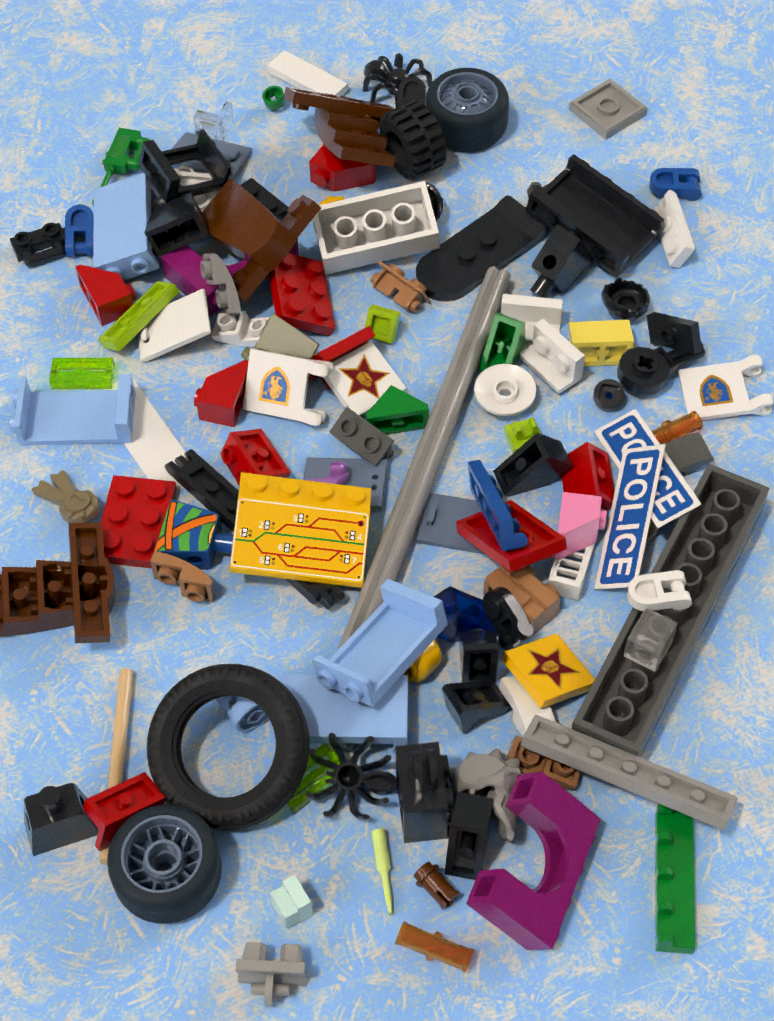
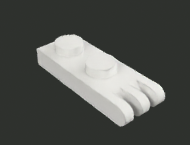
(674, 232)

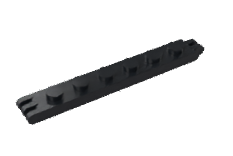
(222, 497)

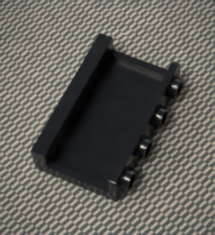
(599, 213)

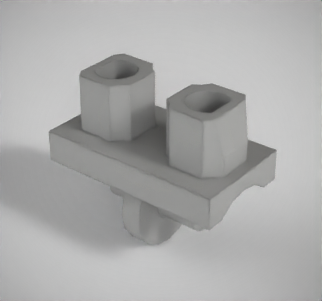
(268, 976)

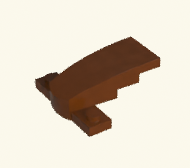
(345, 125)
(254, 232)
(62, 591)

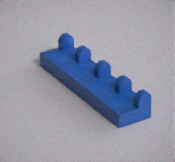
(494, 509)

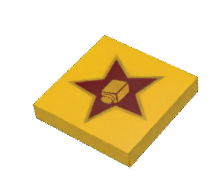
(548, 670)

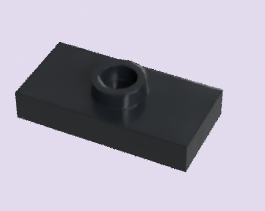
(674, 332)

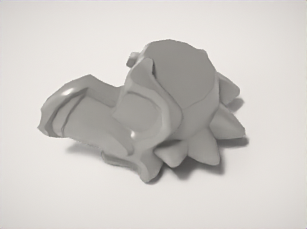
(491, 778)

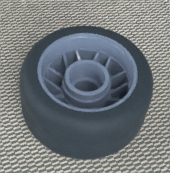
(469, 108)
(159, 838)

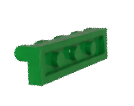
(674, 882)

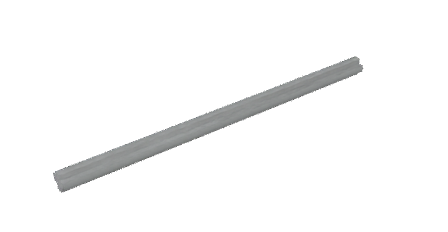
(430, 449)

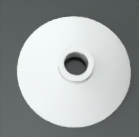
(505, 380)

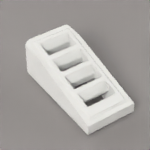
(568, 587)

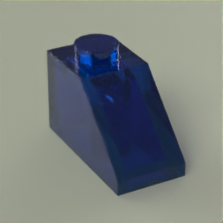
(462, 614)

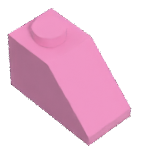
(580, 521)

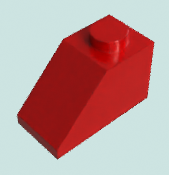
(339, 174)
(105, 293)
(222, 395)

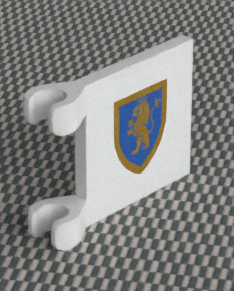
(279, 385)
(721, 389)

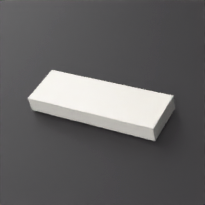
(305, 76)

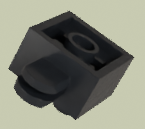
(423, 792)

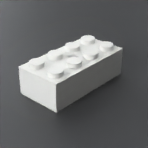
(376, 227)

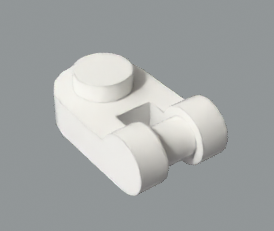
(648, 593)

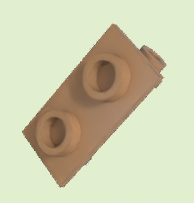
(409, 293)

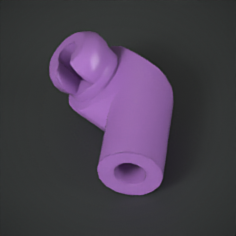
(337, 475)

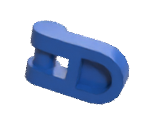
(669, 178)
(79, 222)

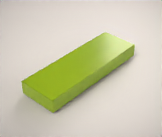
(138, 315)

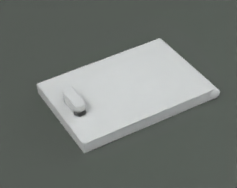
(175, 326)

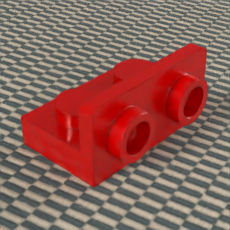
(252, 453)

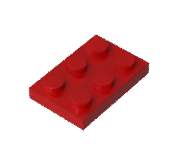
(302, 294)
(135, 519)
(542, 539)

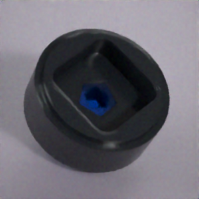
(608, 395)

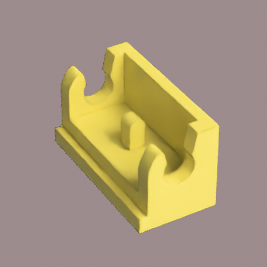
(601, 340)

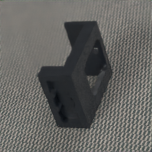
(162, 175)

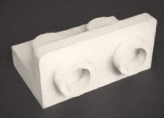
(553, 357)

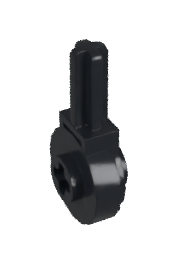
(648, 370)

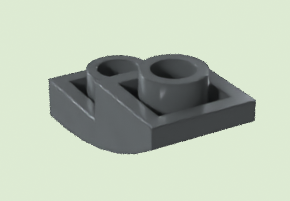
(688, 452)

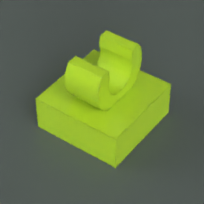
(383, 323)
(520, 432)

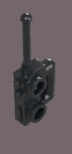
(27, 243)

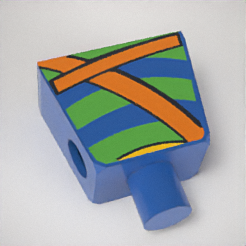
(193, 535)

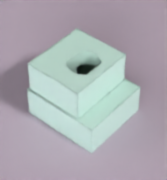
(291, 902)

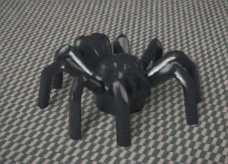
(391, 79)
(349, 779)

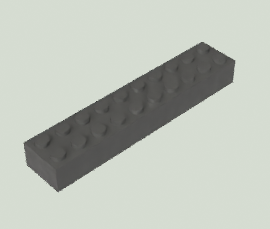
(705, 546)

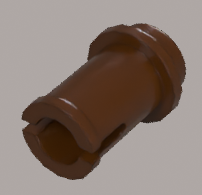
(436, 885)

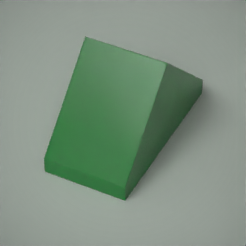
(504, 342)
(398, 412)

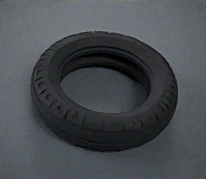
(290, 755)

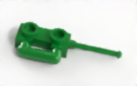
(118, 159)

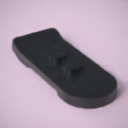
(485, 243)

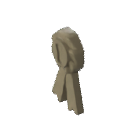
(74, 504)

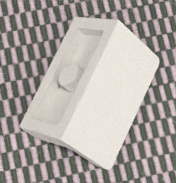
(531, 311)

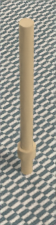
(119, 736)

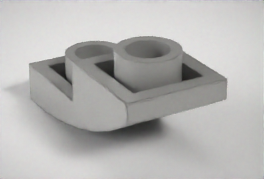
(216, 273)

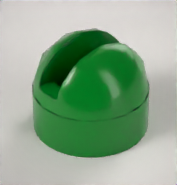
(278, 93)

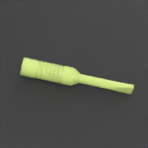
(383, 863)

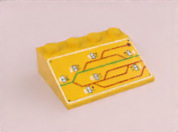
(301, 530)

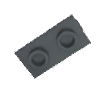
(362, 437)

